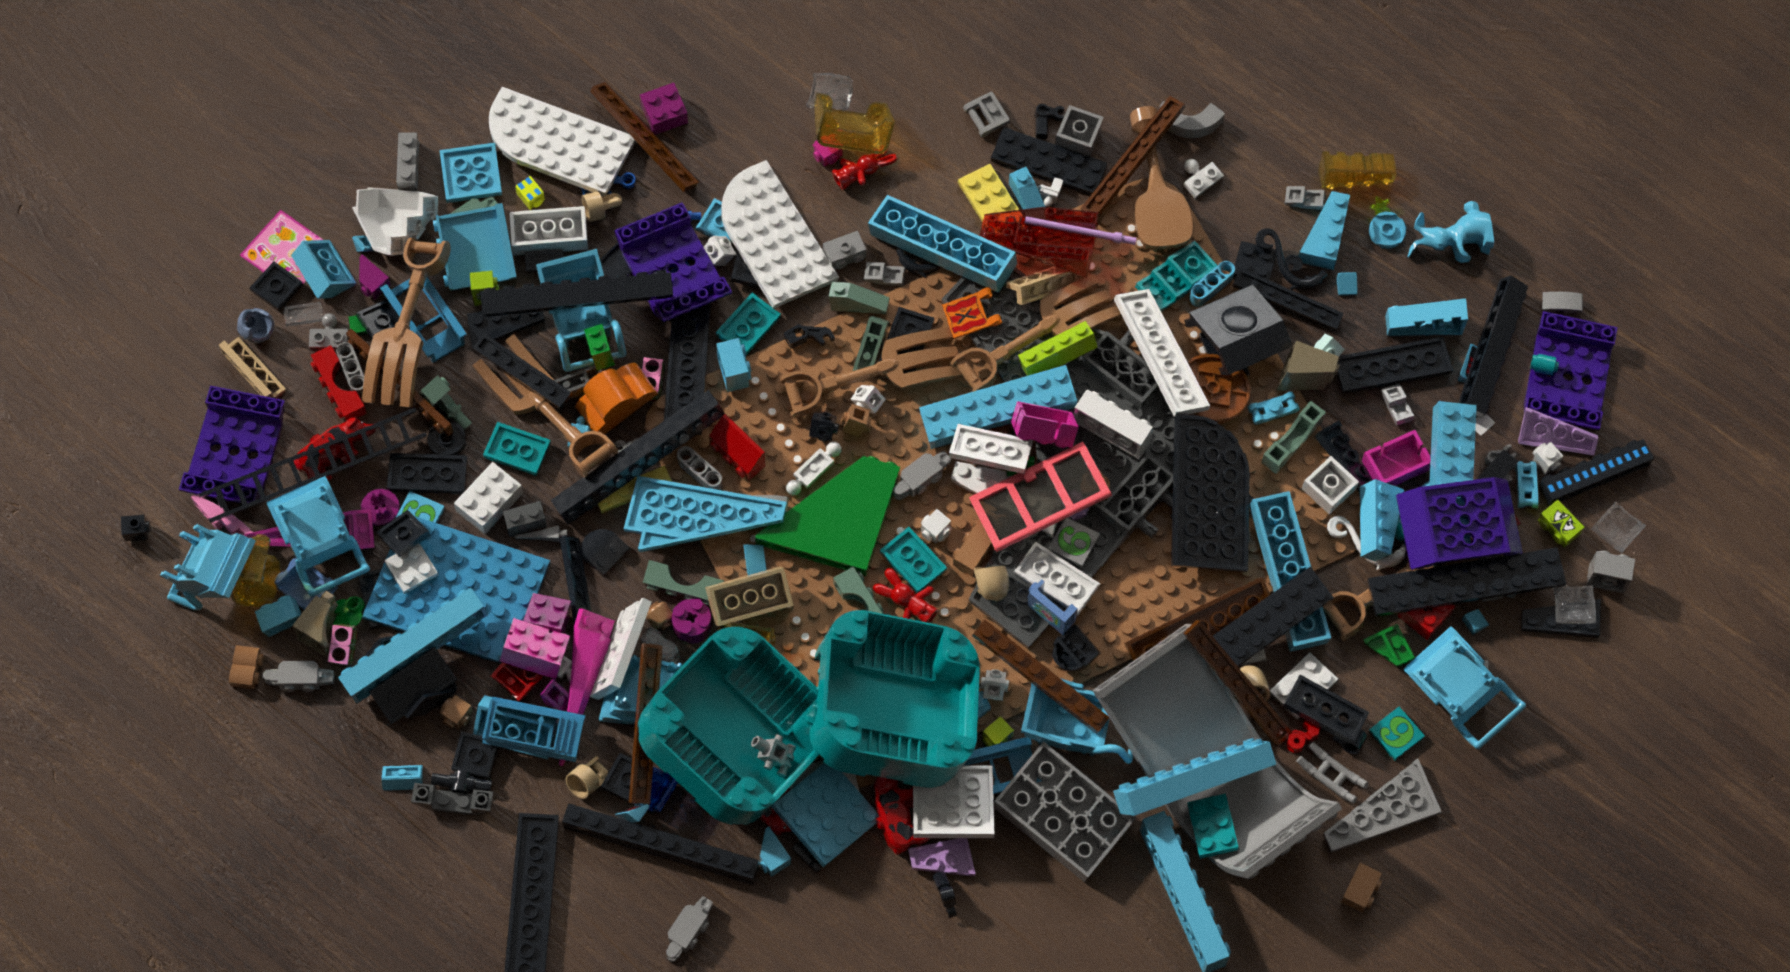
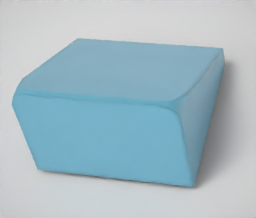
(1347, 283)
(1475, 621)

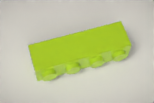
(1058, 349)

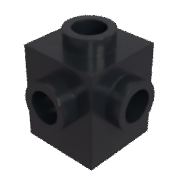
(823, 426)

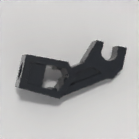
(807, 332)

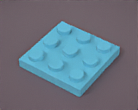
(470, 172)

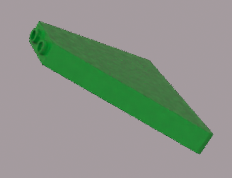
(840, 519)

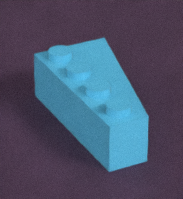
(1325, 237)
(1427, 318)
(1378, 518)

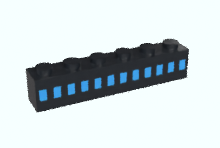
(1596, 472)

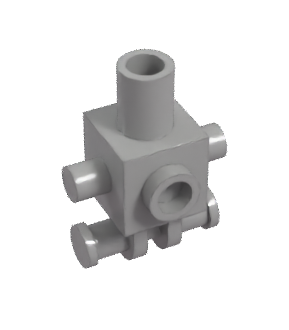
(774, 753)

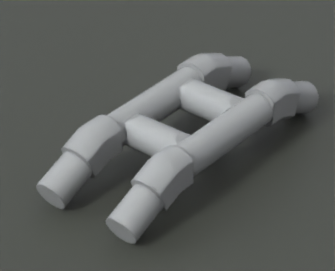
(1333, 785)

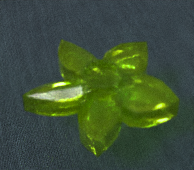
(1380, 205)

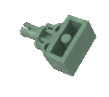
(437, 394)

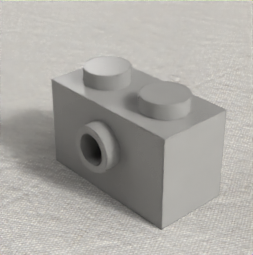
(845, 250)

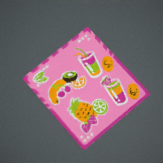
(277, 244)

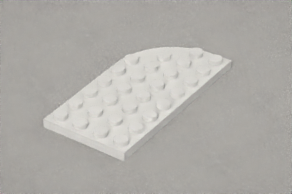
(558, 141)
(773, 237)

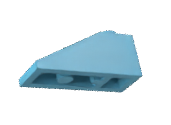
(1025, 189)

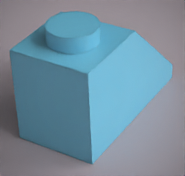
(773, 855)

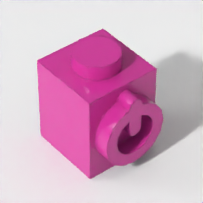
(826, 155)

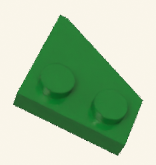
(1391, 646)

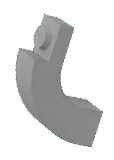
(1199, 124)

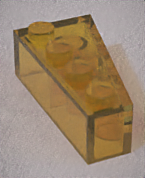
(1356, 169)

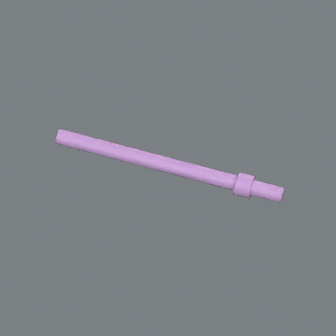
(1115, 237)

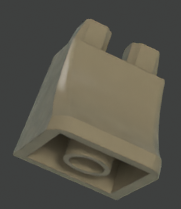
(315, 623)

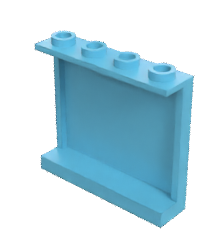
(477, 244)

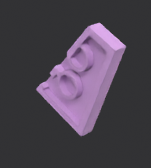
(945, 856)

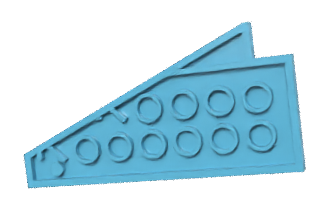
(683, 513)

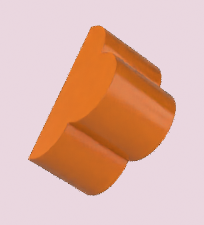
(614, 396)

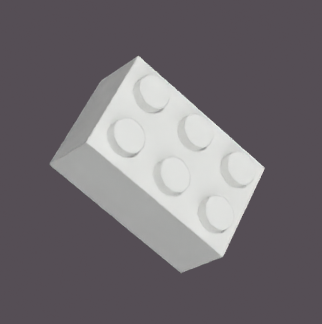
(488, 498)

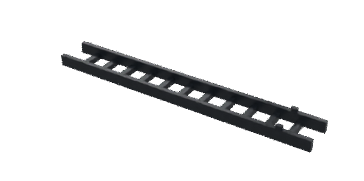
(308, 453)

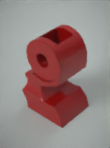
(1298, 739)

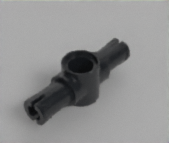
(461, 782)

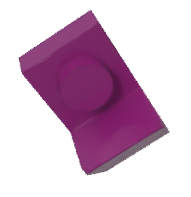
(555, 696)

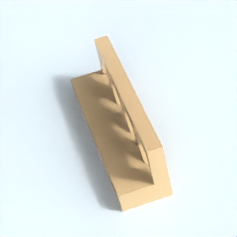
(1040, 284)
(249, 373)

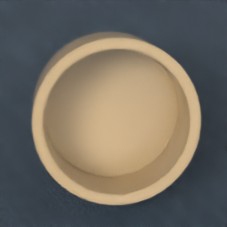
(596, 204)
(584, 781)

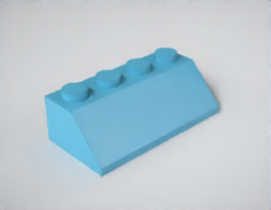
(517, 725)

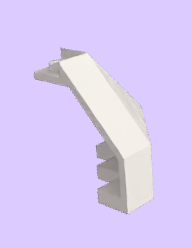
(394, 216)

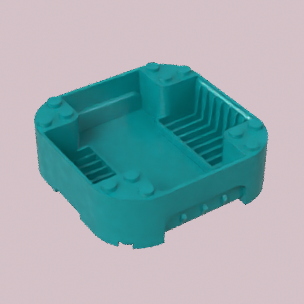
(896, 699)
(712, 710)

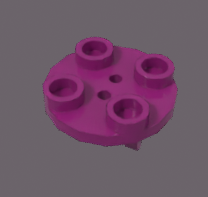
(377, 499)

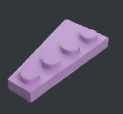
(1541, 429)

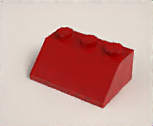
(737, 448)

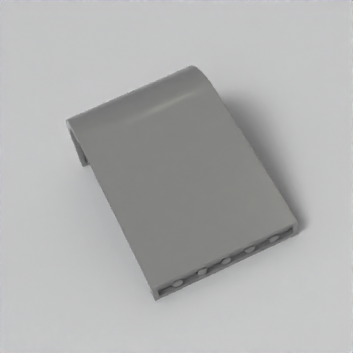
(1179, 710)

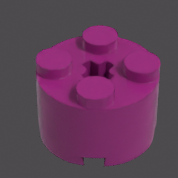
(691, 610)

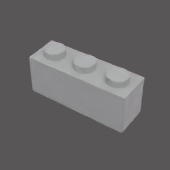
(407, 161)

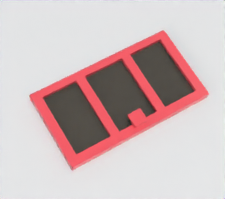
(1040, 496)

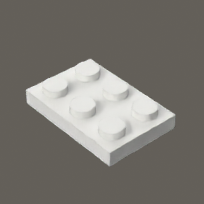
(1308, 667)

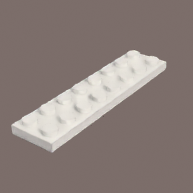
(1161, 352)

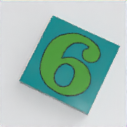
(1396, 733)

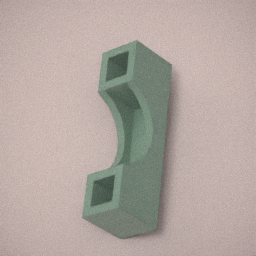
(1292, 440)
(659, 577)
(851, 587)

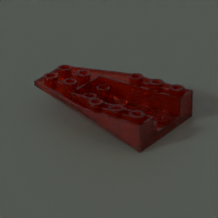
(1045, 245)

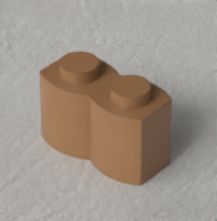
(245, 667)

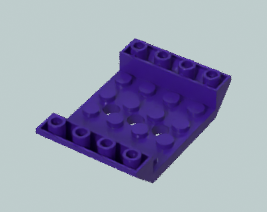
(667, 242)
(1583, 352)
(233, 422)
(1434, 527)

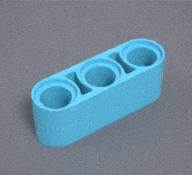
(1216, 276)

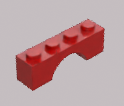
(347, 402)

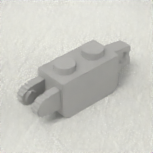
(920, 474)
(298, 676)
(687, 928)

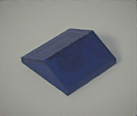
(662, 787)

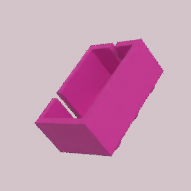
(1044, 424)
(1398, 459)
(534, 648)

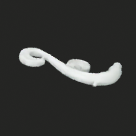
(1387, 562)

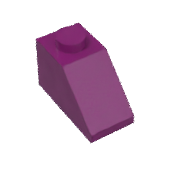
(371, 278)

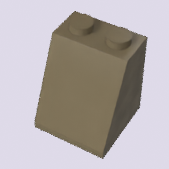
(1307, 368)

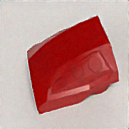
(516, 680)

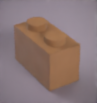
(1361, 888)

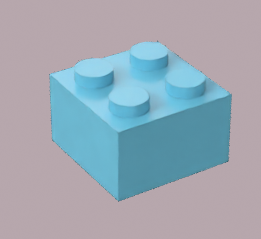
(733, 364)

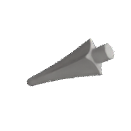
(550, 534)

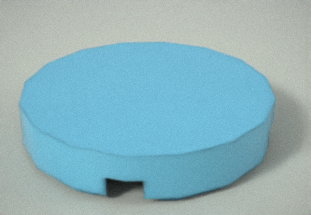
(1387, 230)

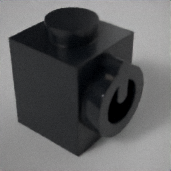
(135, 527)

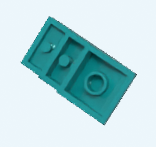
(1177, 275)

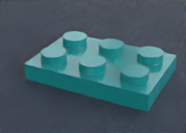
(749, 322)
(517, 448)
(913, 560)
(1213, 826)

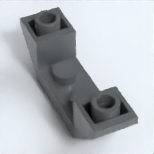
(452, 802)

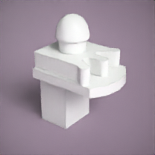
(1050, 194)

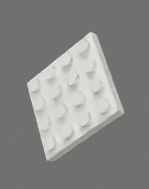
(958, 808)

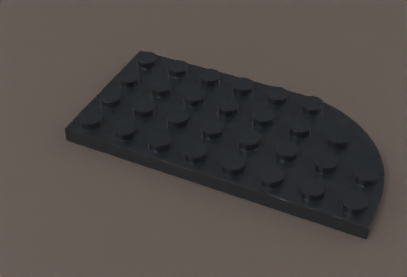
(1209, 497)

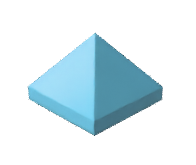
(362, 244)

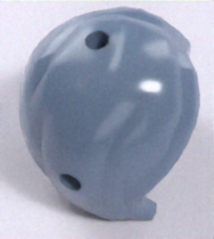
(255, 325)

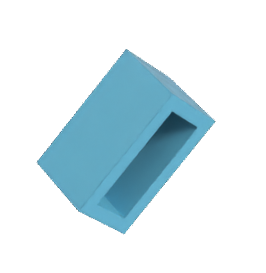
(278, 615)

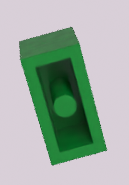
(599, 347)

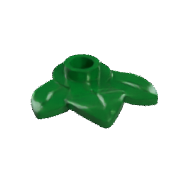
(346, 613)

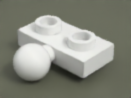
(1202, 179)

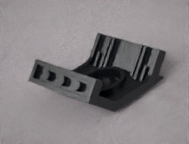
(1241, 329)

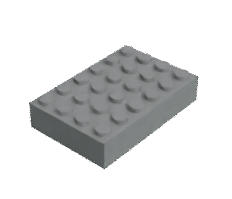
(1063, 811)

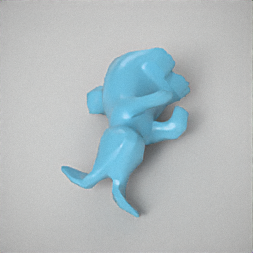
(1470, 228)

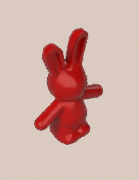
(865, 165)
(905, 597)

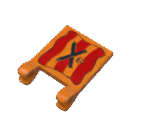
(967, 314)

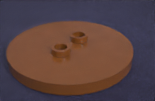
(1225, 393)

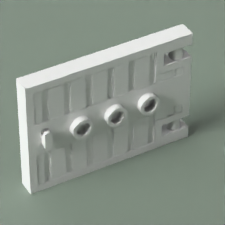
(620, 649)

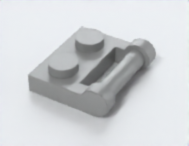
(991, 110)

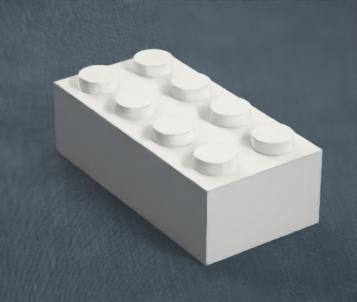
(549, 230)
(1113, 424)

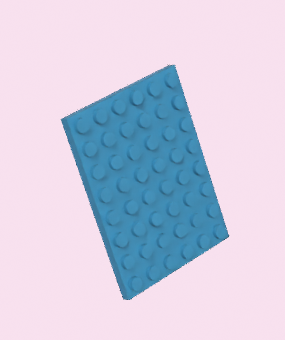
(495, 573)

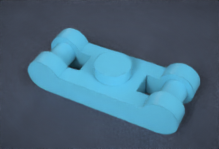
(1273, 408)
(1527, 484)

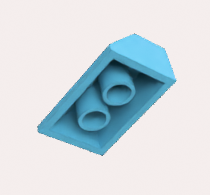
(322, 268)

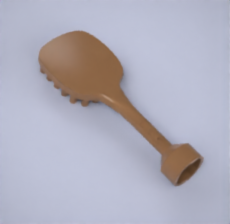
(1160, 213)

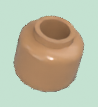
(659, 615)

